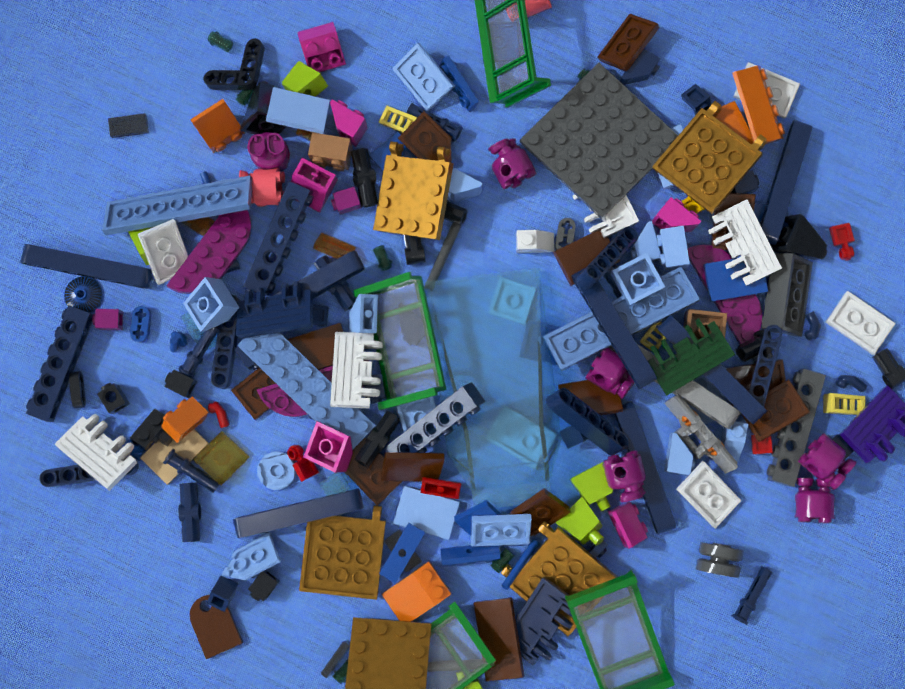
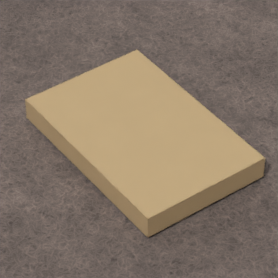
(188, 448)

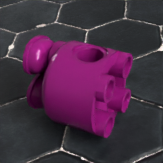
(268, 151)
(512, 164)
(610, 374)
(824, 459)
(629, 479)
(814, 503)

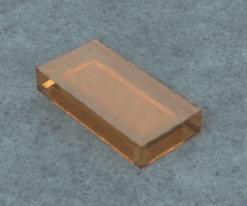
(332, 246)

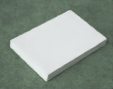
(782, 89)
(163, 250)
(860, 322)
(708, 494)

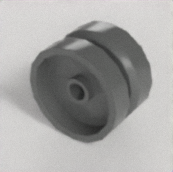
(719, 559)

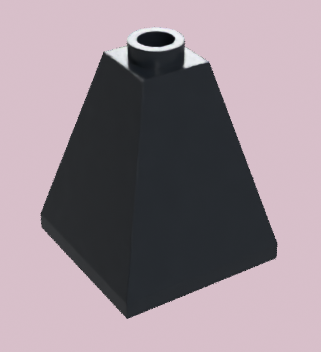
(256, 113)
(800, 239)

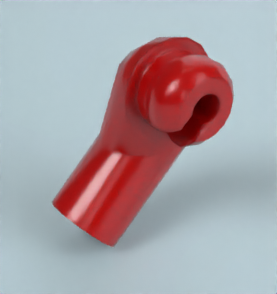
(220, 412)

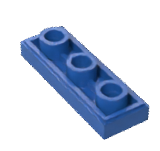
(462, 89)
(469, 554)
(395, 563)

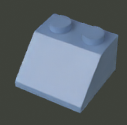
(463, 186)
(673, 248)
(637, 279)
(210, 304)

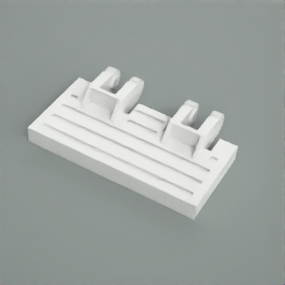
(618, 218)
(747, 241)
(352, 371)
(98, 455)

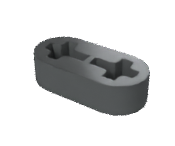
(560, 232)

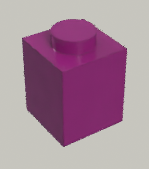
(346, 200)
(108, 319)

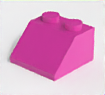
(329, 448)
(628, 525)

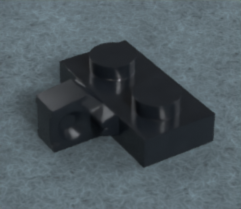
(151, 431)

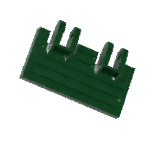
(691, 359)

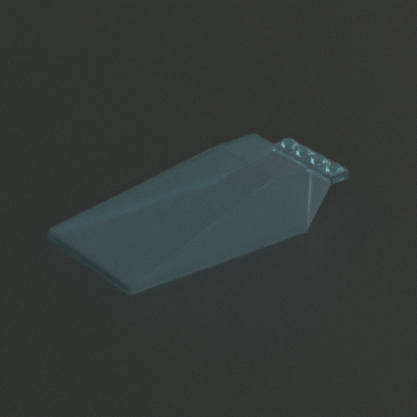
(493, 336)

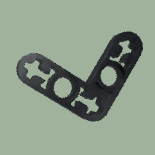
(240, 75)

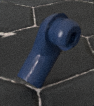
(815, 326)
(851, 380)

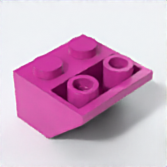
(321, 47)
(348, 122)
(316, 179)
(675, 215)

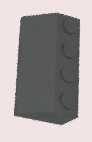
(788, 295)

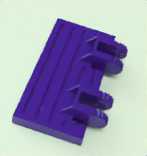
(876, 426)

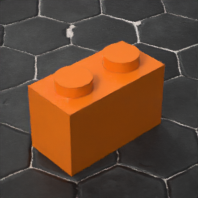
(184, 419)

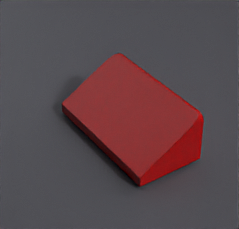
(440, 488)

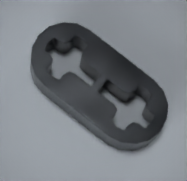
(77, 389)

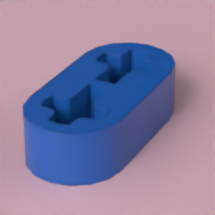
(145, 325)

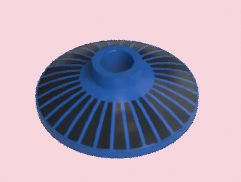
(92, 294)

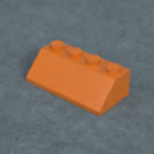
(757, 104)

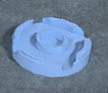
(276, 470)

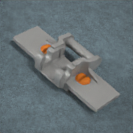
(692, 423)

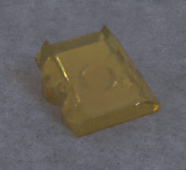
(221, 458)

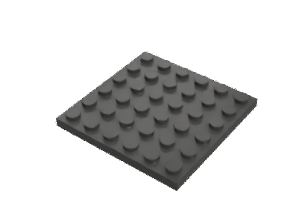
(599, 140)

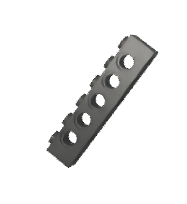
(788, 477)

